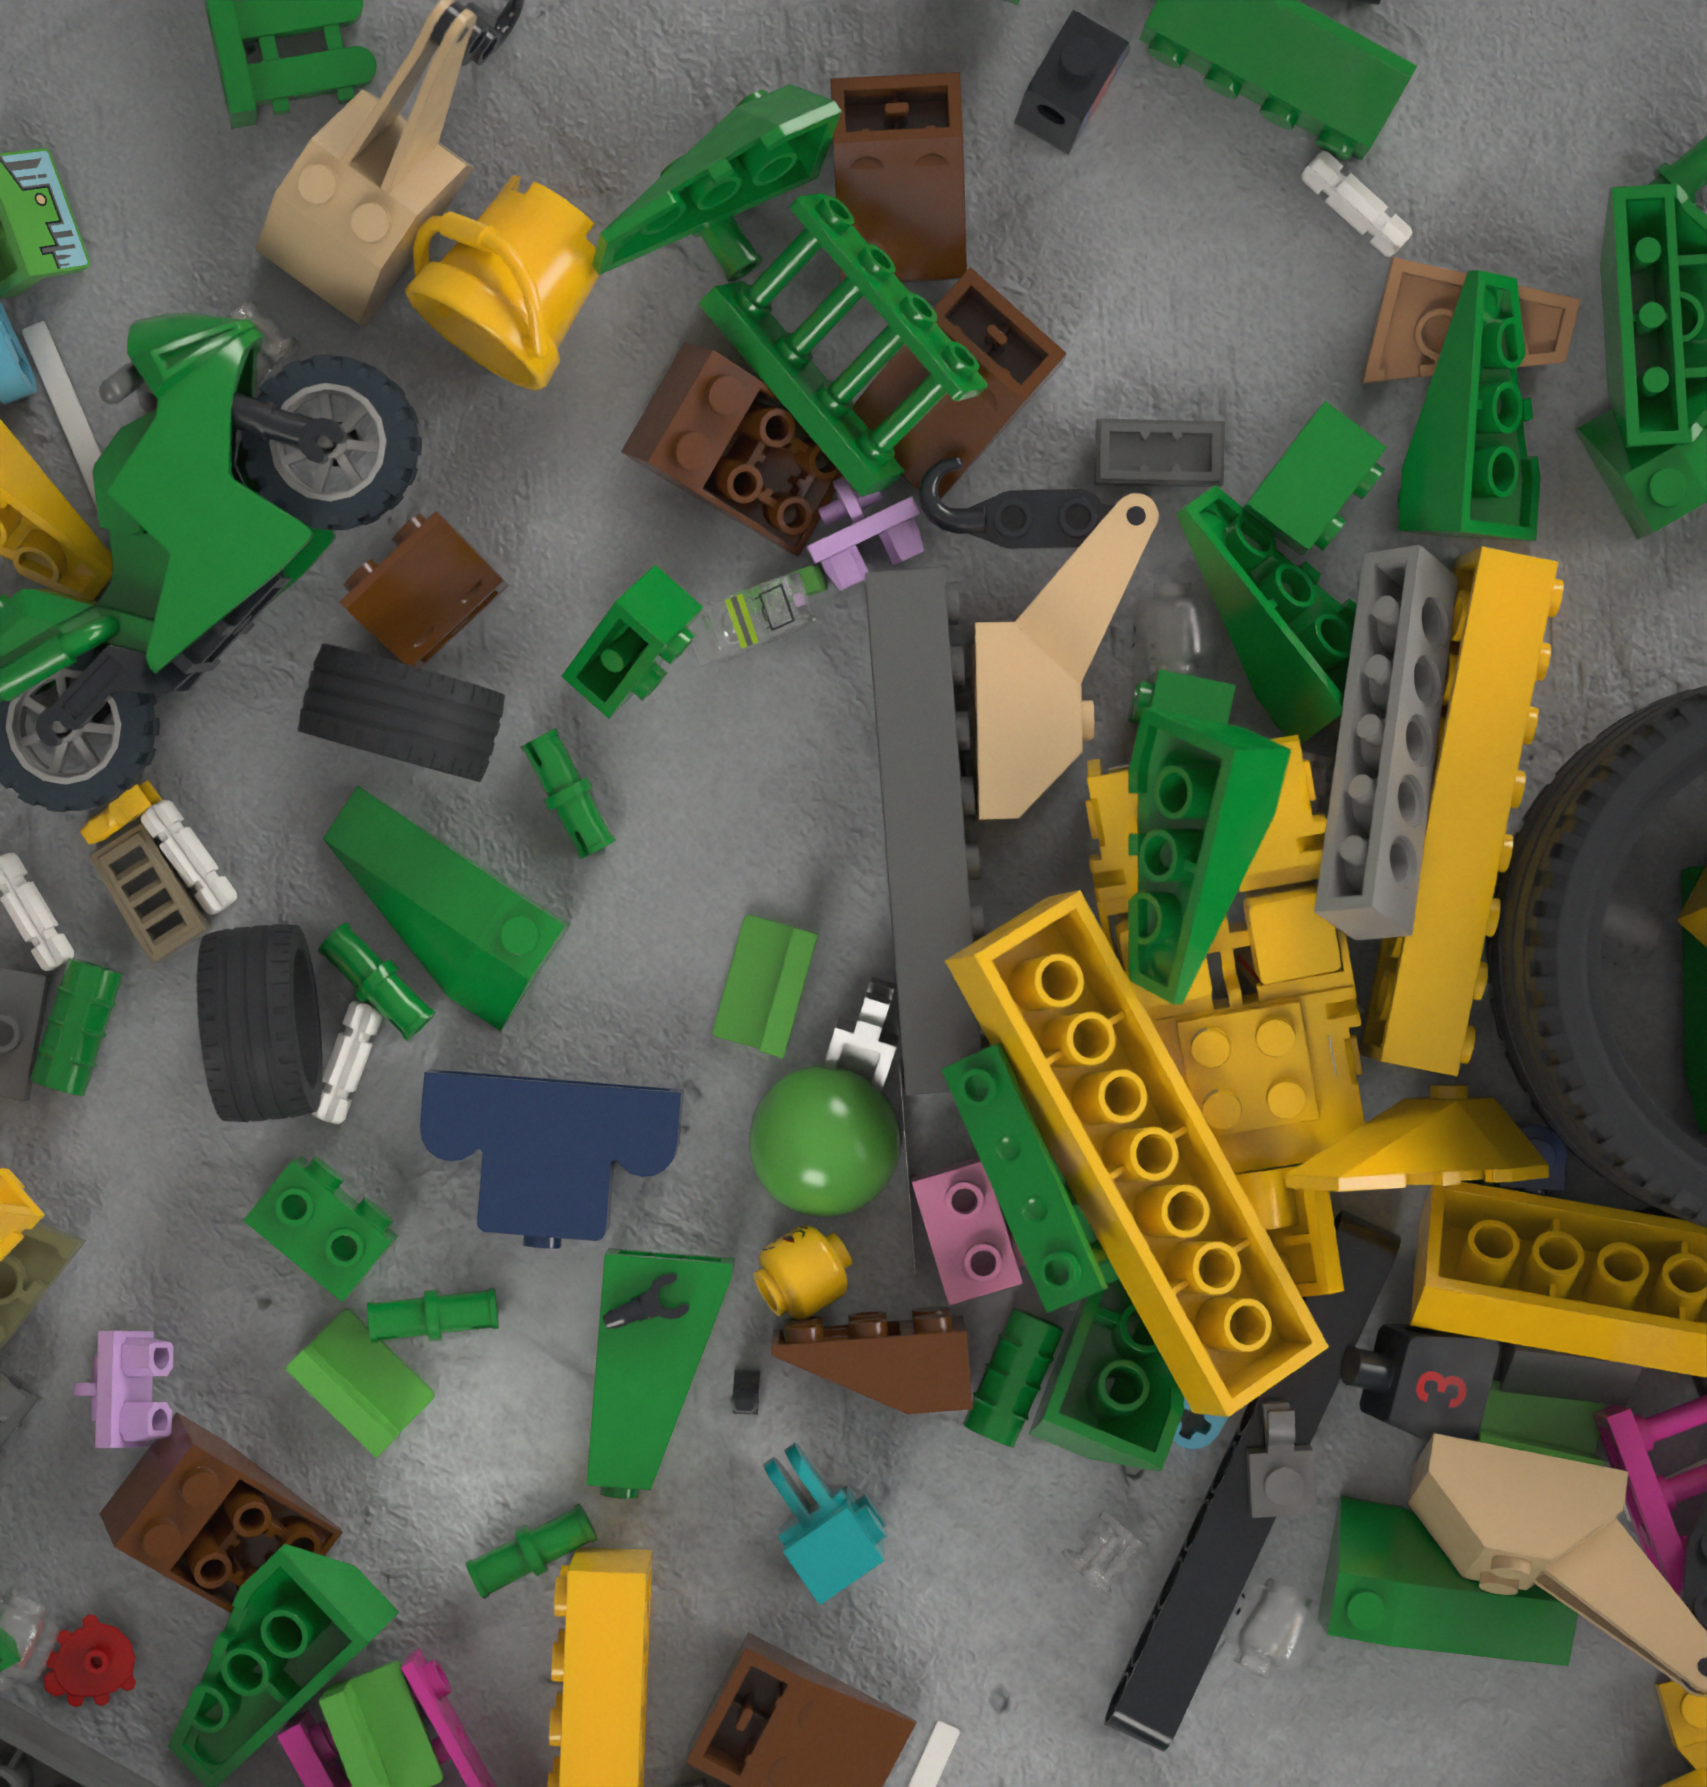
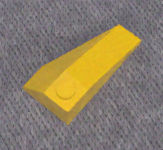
(44, 530)
(1426, 1143)

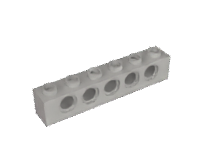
(1387, 744)

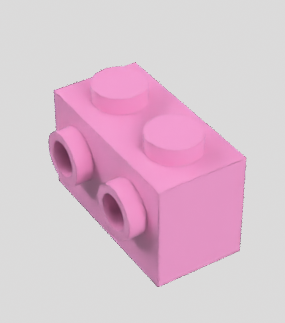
(967, 1231)

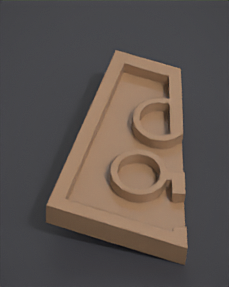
(1418, 312)

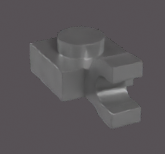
(863, 1044)
(1280, 1473)

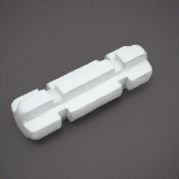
(1356, 204)
(188, 857)
(32, 915)
(347, 1061)

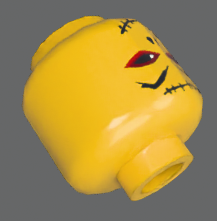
(802, 1272)

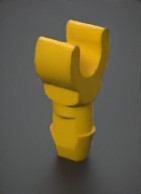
(120, 812)

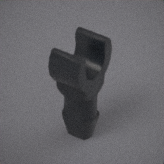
(646, 1305)
(745, 1392)

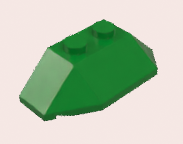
(1655, 314)

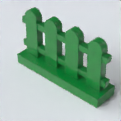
(289, 78)

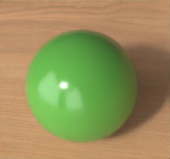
(824, 1141)

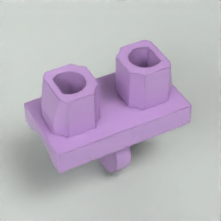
(839, 551)
(124, 1389)

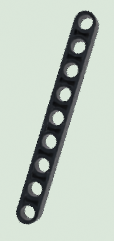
(1224, 1535)

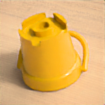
(507, 281)

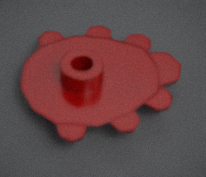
(90, 1663)

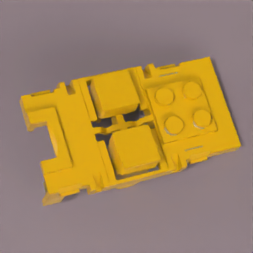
(1269, 1064)

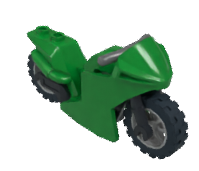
(199, 536)

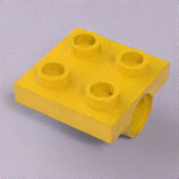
(1299, 1228)

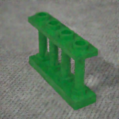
(785, 357)

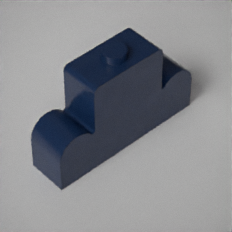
(548, 1146)

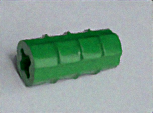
(76, 1027)
(1013, 1377)

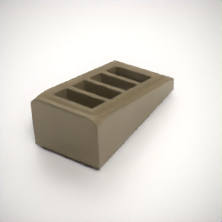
(156, 947)

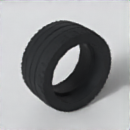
(401, 712)
(259, 1023)

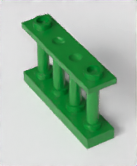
(1030, 1188)

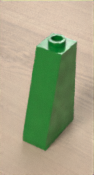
(648, 1364)

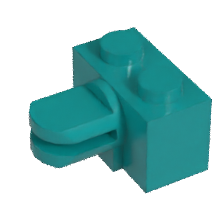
(831, 1538)

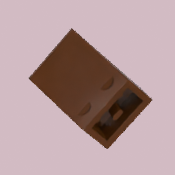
(904, 169)
(1011, 358)
(734, 448)
(422, 589)
(900, 1363)
(208, 1514)
(794, 1726)

